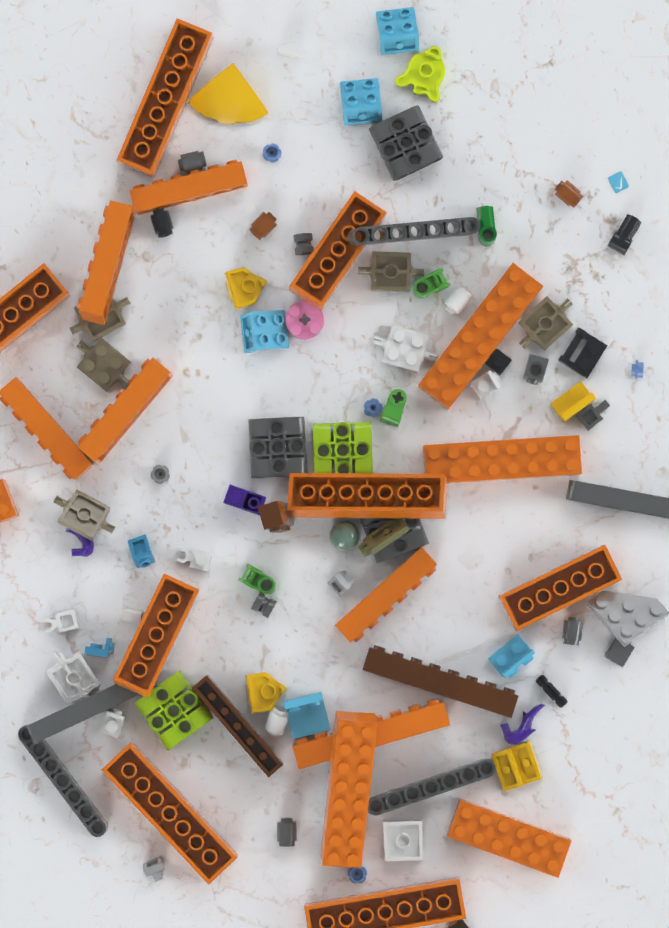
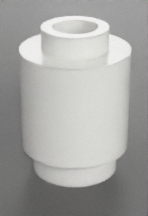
(457, 301)
(276, 721)

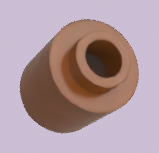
(568, 193)
(263, 225)

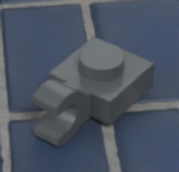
(591, 416)

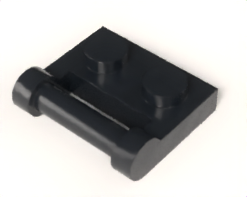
(588, 356)

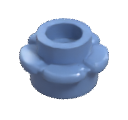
(277, 152)
(637, 369)
(378, 408)
(357, 879)

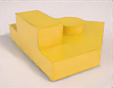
(243, 287)
(262, 692)

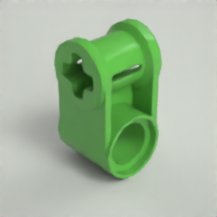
(434, 283)
(393, 411)
(256, 579)

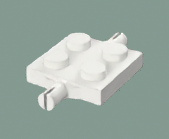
(405, 349)
(72, 676)

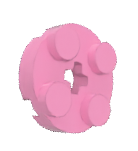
(297, 328)

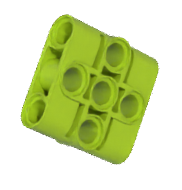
(362, 436)
(173, 686)

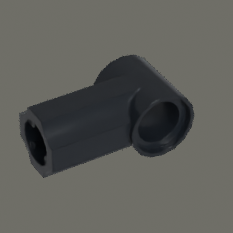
(623, 237)

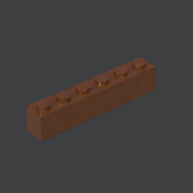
(275, 517)
(238, 725)

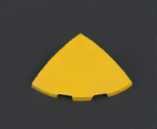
(228, 99)

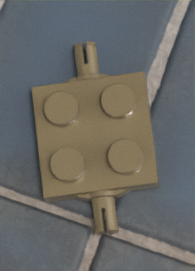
(391, 271)
(113, 321)
(545, 323)
(103, 364)
(84, 515)

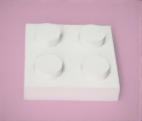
(403, 840)

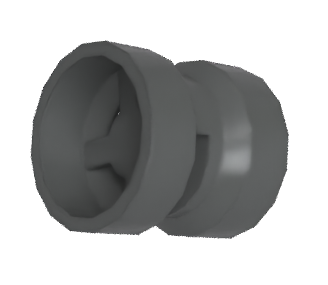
(303, 243)
(265, 609)

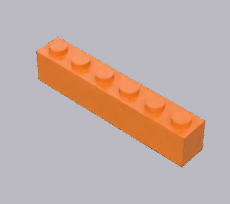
(189, 187)
(47, 430)
(386, 594)

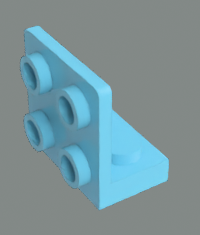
(397, 31)
(361, 101)
(264, 330)
(511, 656)
(307, 715)

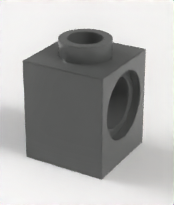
(541, 363)
(618, 653)

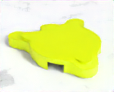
(425, 73)

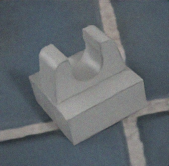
(340, 583)
(154, 868)

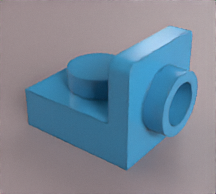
(141, 551)
(96, 649)

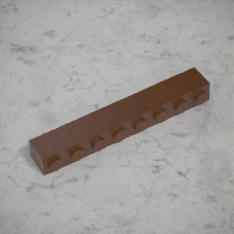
(440, 682)

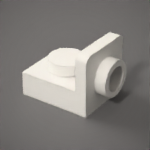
(485, 384)
(113, 723)

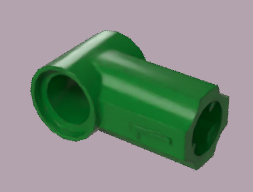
(487, 224)

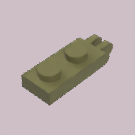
(383, 536)

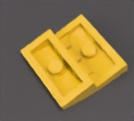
(516, 766)

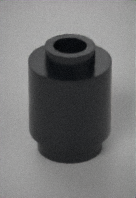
(162, 223)

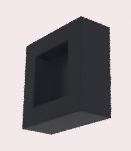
(498, 362)

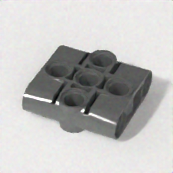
(387, 136)
(262, 428)
(412, 539)

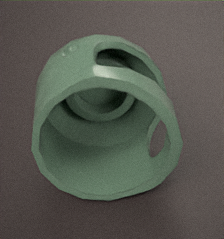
(344, 535)

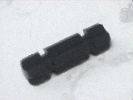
(551, 691)

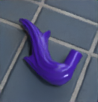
(87, 545)
(525, 728)

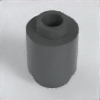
(192, 161)
(572, 631)
(286, 832)

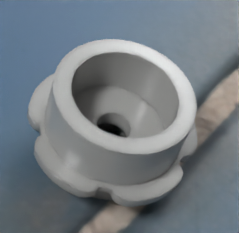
(160, 479)

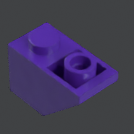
(244, 499)

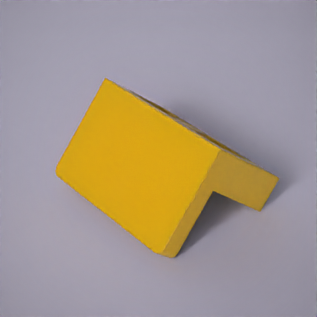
(572, 401)

